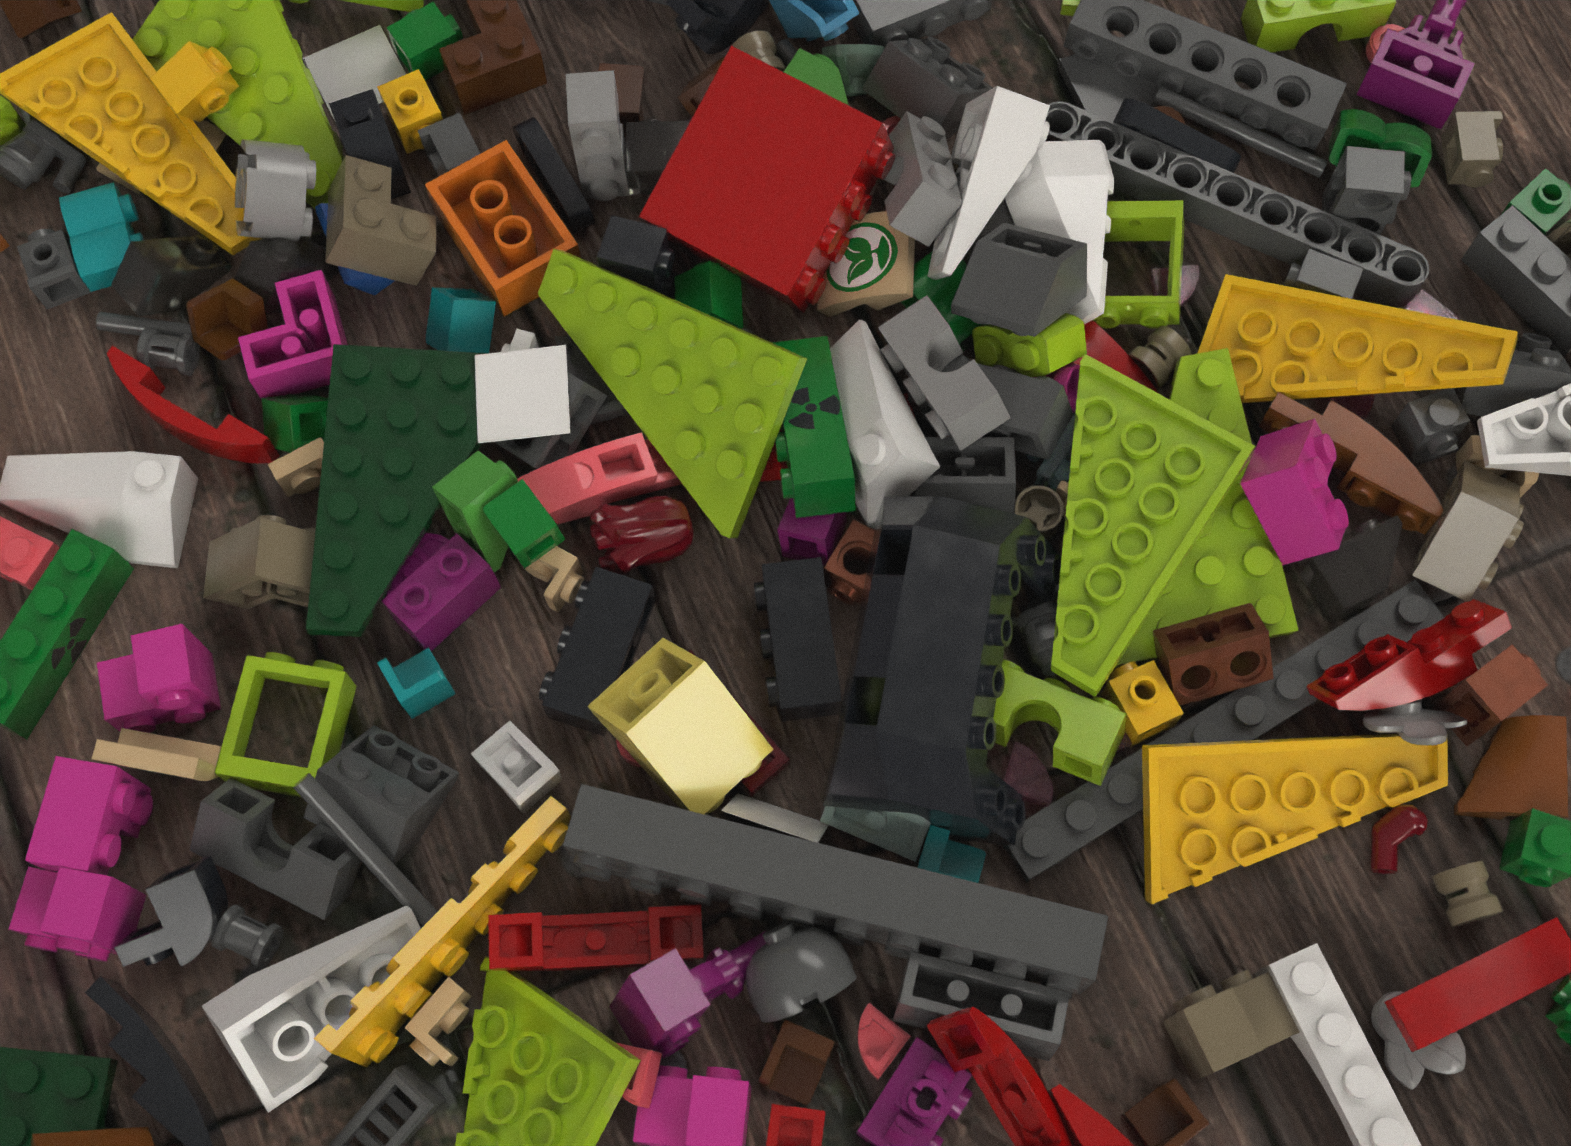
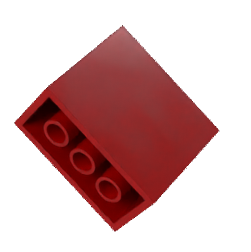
(770, 179)

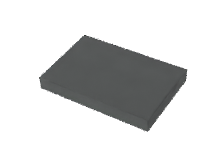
(1102, 89)

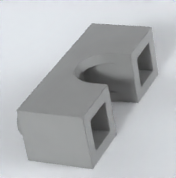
(597, 134)
(923, 179)
(960, 400)

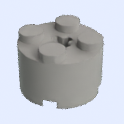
(273, 190)

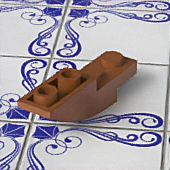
(1372, 465)

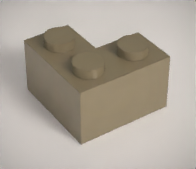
(371, 232)
(1475, 524)
(260, 564)
(1230, 1025)

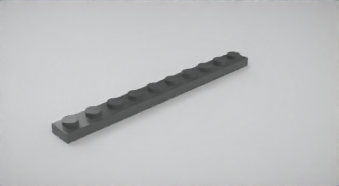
(1240, 716)

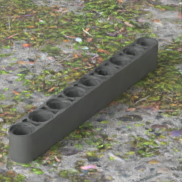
(1251, 204)

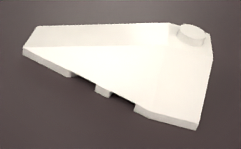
(992, 149)
(1067, 196)
(881, 431)
(1530, 435)
(118, 498)
(278, 1011)

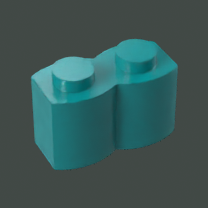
(99, 231)

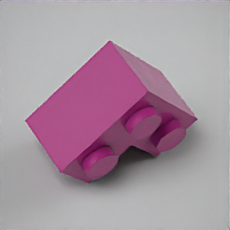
(300, 352)
(1291, 492)
(159, 683)
(85, 814)
(76, 912)
(695, 1110)

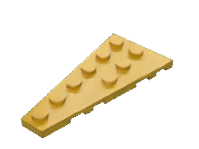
(102, 100)
(1344, 346)
(1256, 798)
(442, 943)

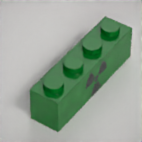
(815, 437)
(56, 627)

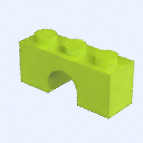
(1281, 23)
(1086, 727)

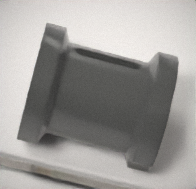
(183, 356)
(247, 937)

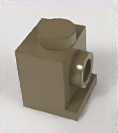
(1472, 147)

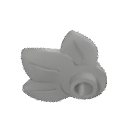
(1414, 723)
(1407, 1067)

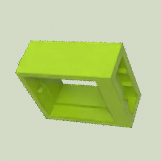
(1147, 223)
(330, 733)

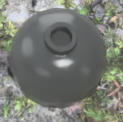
(795, 970)

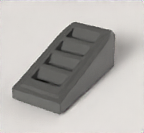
(415, 1087)

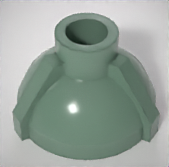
(854, 64)

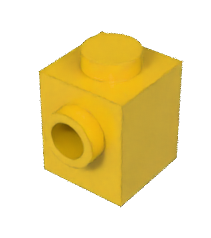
(195, 81)
(409, 107)
(1144, 698)

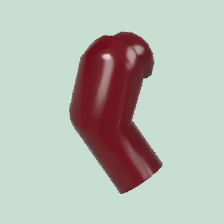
(1392, 830)

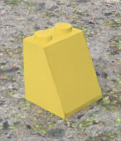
(682, 727)

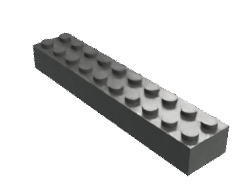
(833, 890)

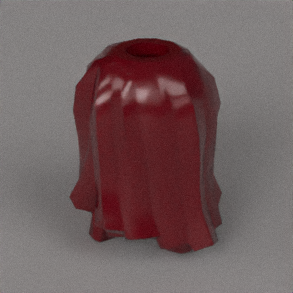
(641, 533)

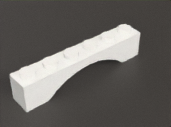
(1339, 1051)

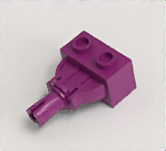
(1420, 70)
(439, 589)
(666, 999)
(916, 1100)

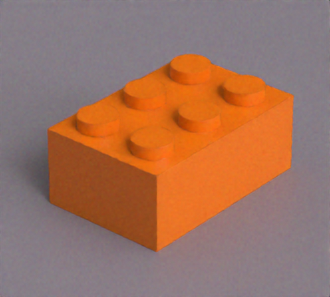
(500, 224)

